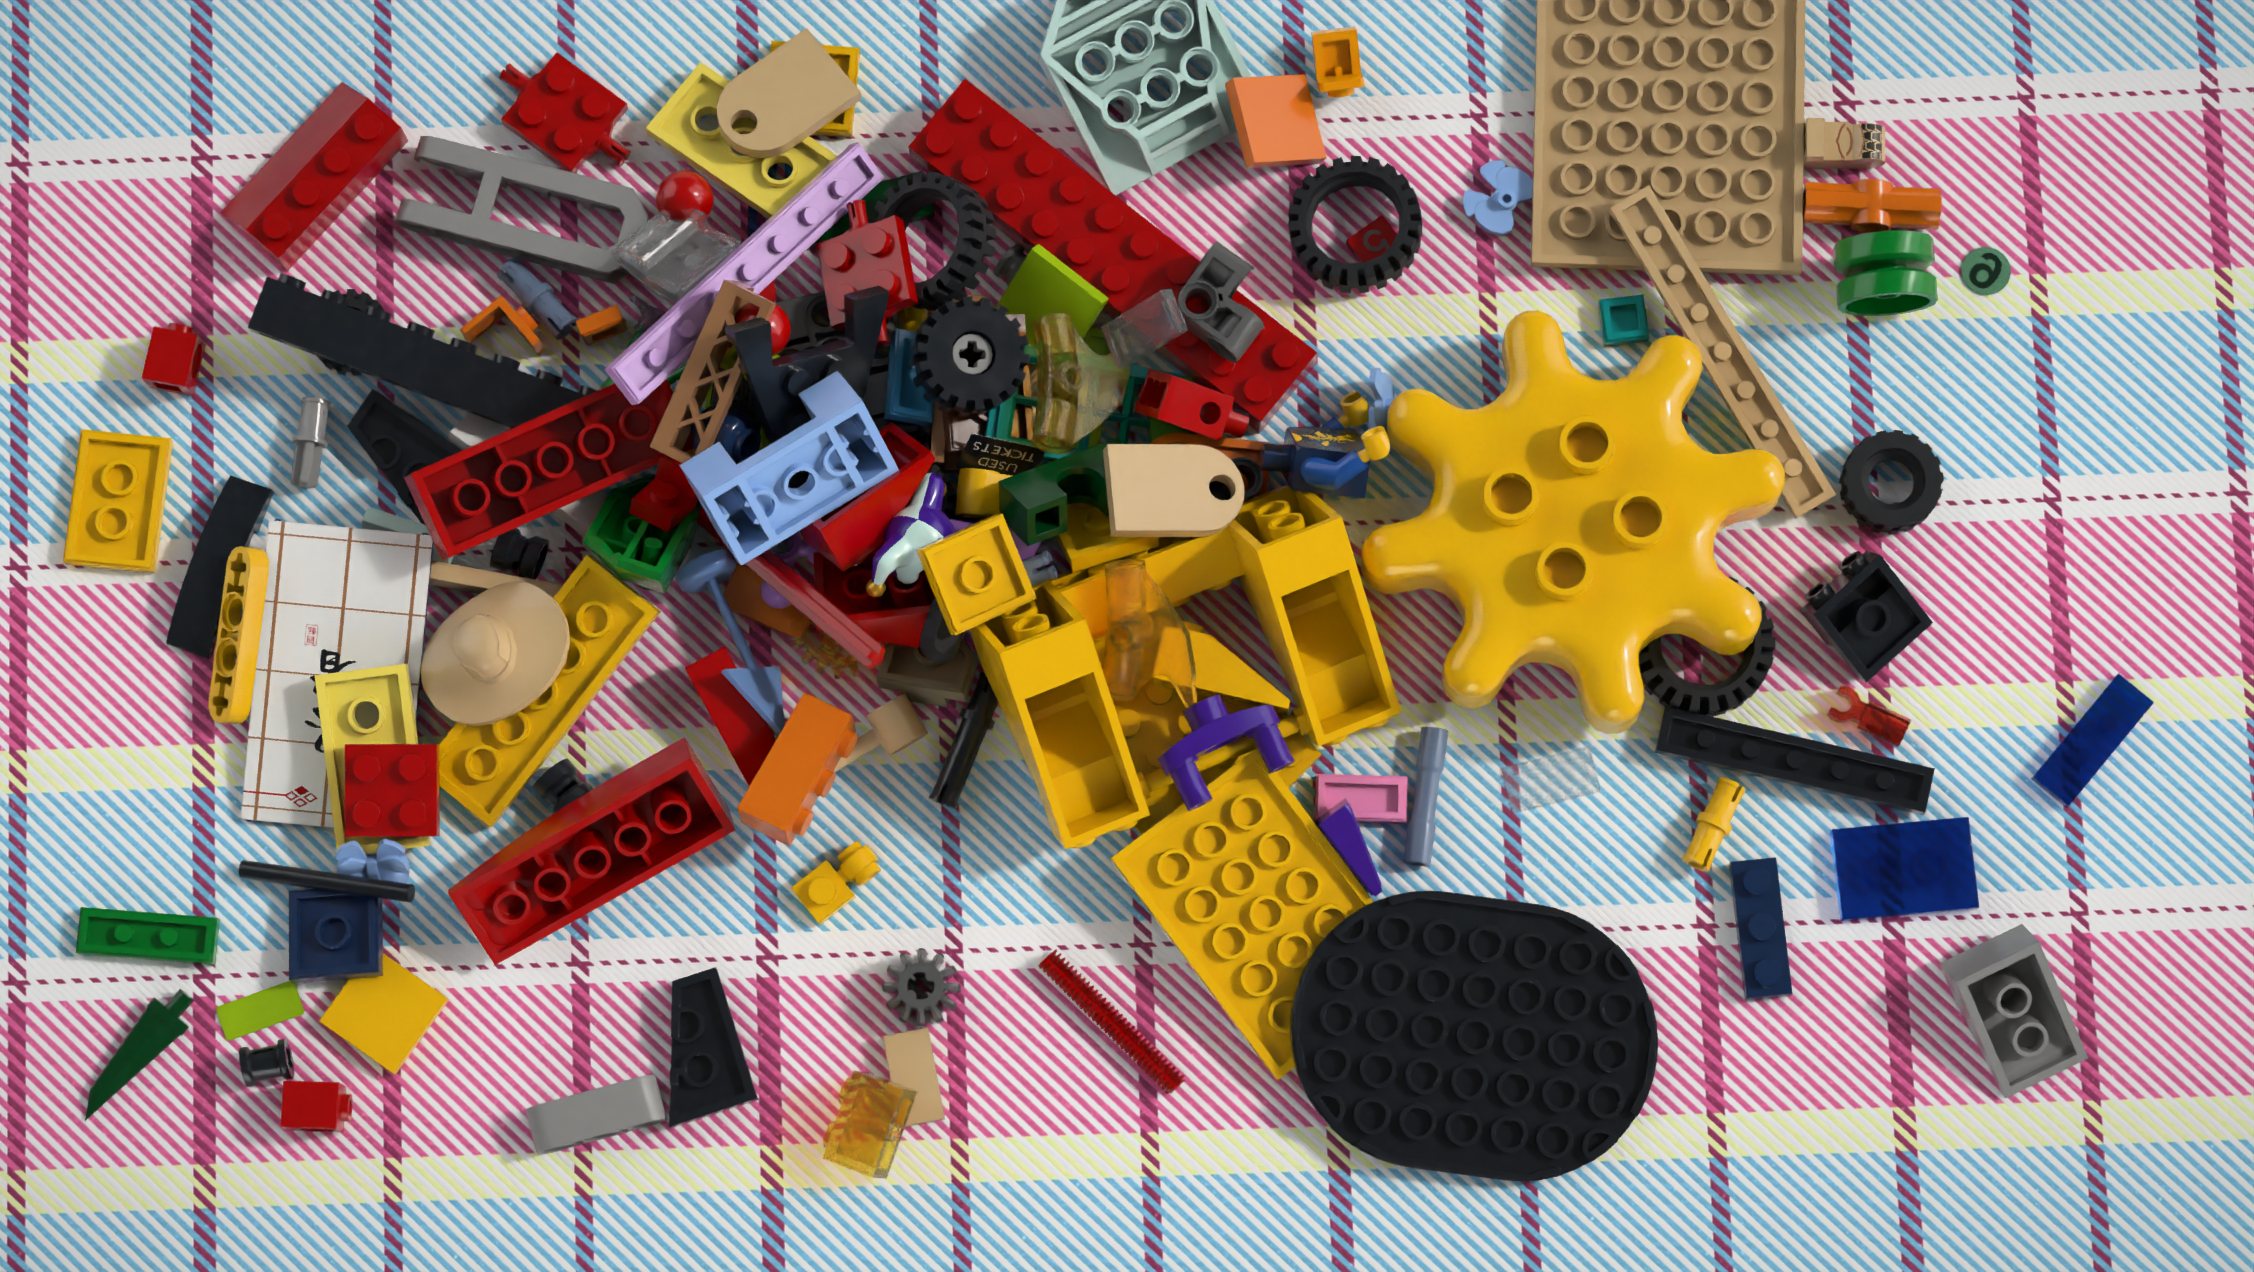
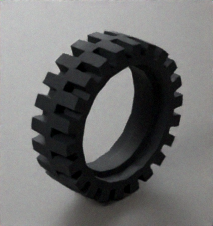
(1345, 175)
(971, 240)

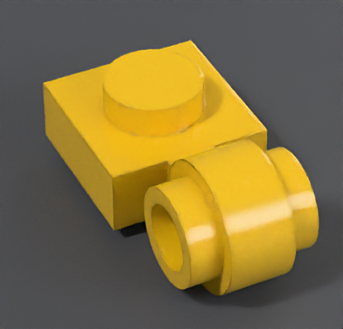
(827, 891)

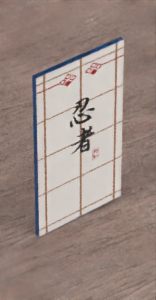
(330, 607)

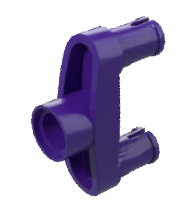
(1213, 729)

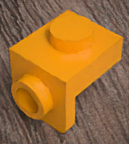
(1337, 61)

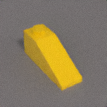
(1226, 674)

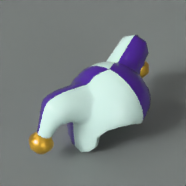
(908, 531)

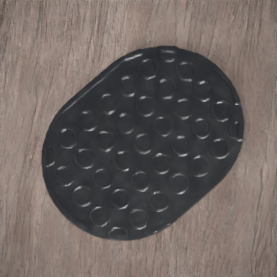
(1473, 1036)

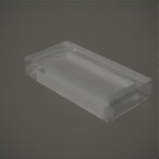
(1144, 328)
(1550, 779)

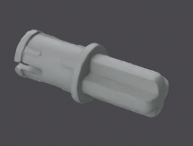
(309, 442)

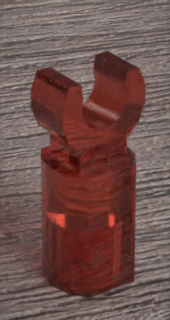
(1871, 717)

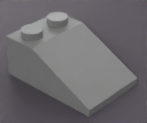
(2014, 1009)

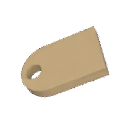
(787, 96)
(1167, 490)

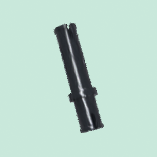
(966, 744)

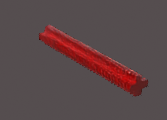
(1111, 1022)

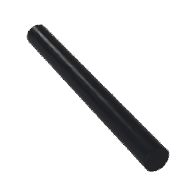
(327, 881)

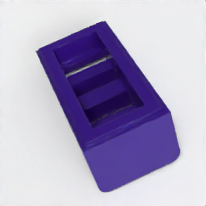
(1345, 835)

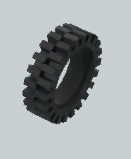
(1710, 698)

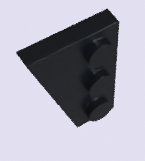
(398, 442)
(706, 1052)

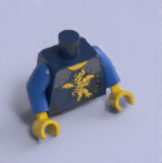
(1329, 457)

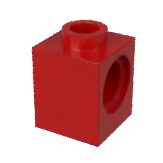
(173, 359)
(315, 1106)

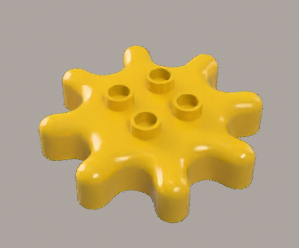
(1572, 521)

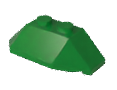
(635, 547)

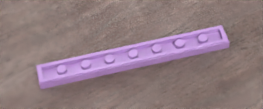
(754, 263)

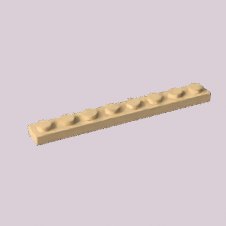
(1721, 347)

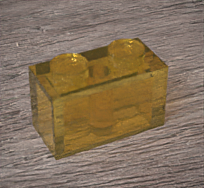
(868, 1124)

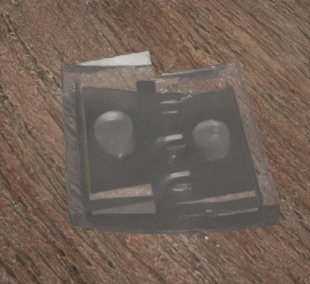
(674, 253)

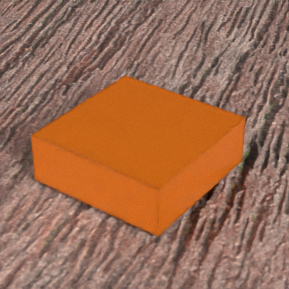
(601, 325)

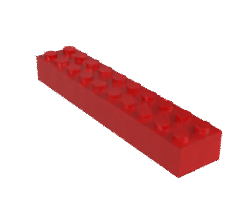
(1056, 204)

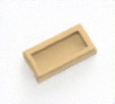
(913, 1066)

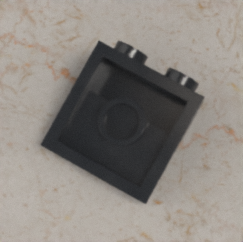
(1865, 613)

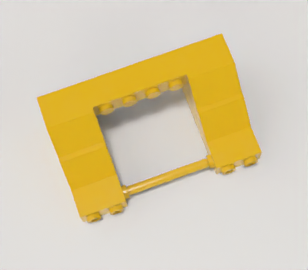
(1310, 607)

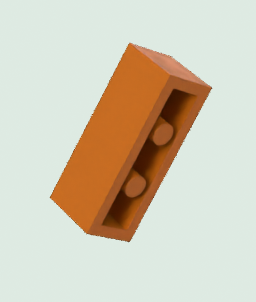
(798, 770)

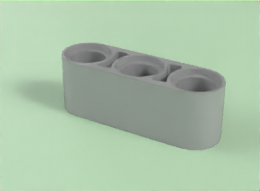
(596, 1114)

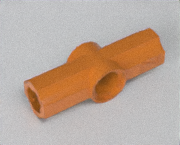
(1871, 205)

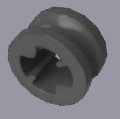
(1010, 263)

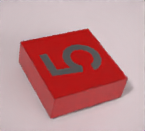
(1372, 240)

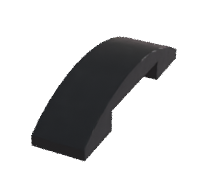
(230, 525)

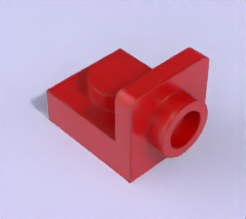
(665, 498)

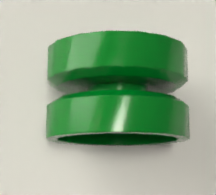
(1885, 273)

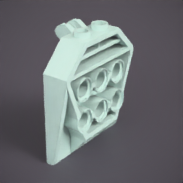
(1157, 131)

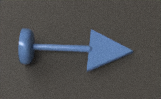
(756, 684)

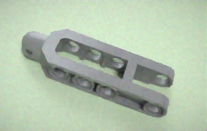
(513, 241)

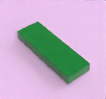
(147, 936)

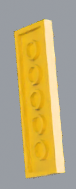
(494, 762)

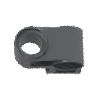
(1227, 324)

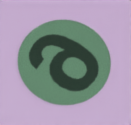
(1986, 270)

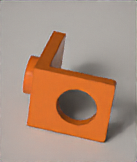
(496, 311)

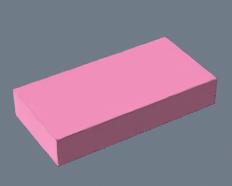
(1370, 796)

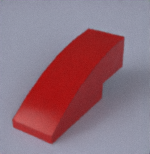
(736, 720)

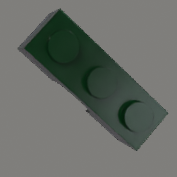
(1038, 498)

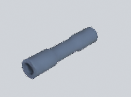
(1429, 768)

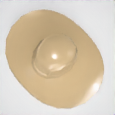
(495, 654)

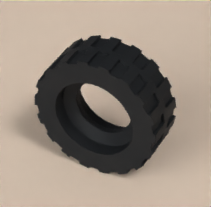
(1891, 447)

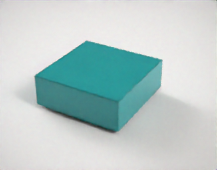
(1623, 320)

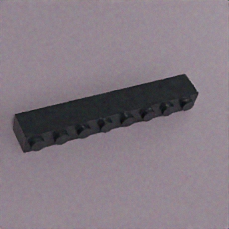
(406, 355)

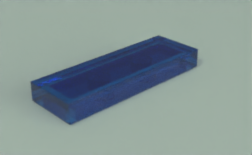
(2092, 740)

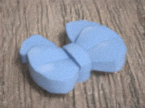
(1495, 212)
(1384, 395)
(387, 864)

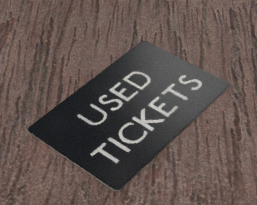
(999, 455)

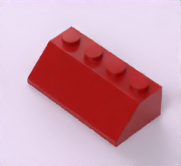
(315, 175)

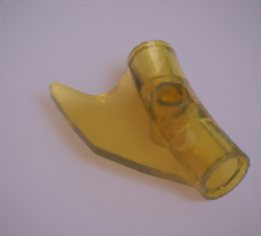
(1073, 385)
(1144, 635)

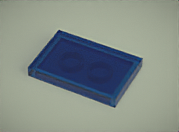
(1904, 869)

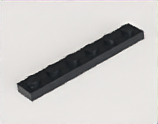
(1794, 760)

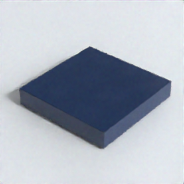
(334, 936)

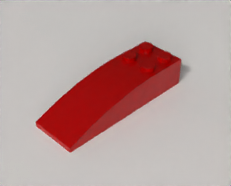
(538, 467)
(593, 851)

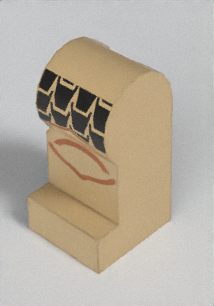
(1843, 145)

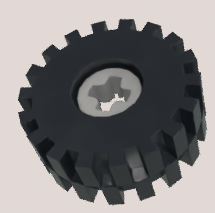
(948, 376)

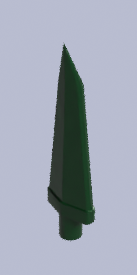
(146, 1040)

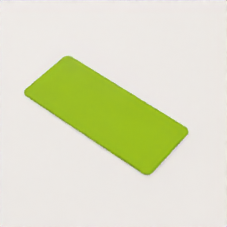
(260, 1010)

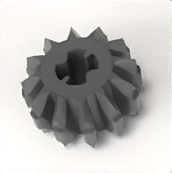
(909, 997)

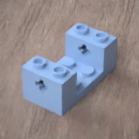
(752, 499)

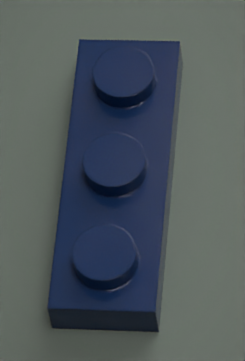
(1760, 928)

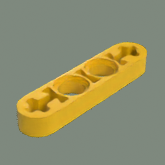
(231, 682)

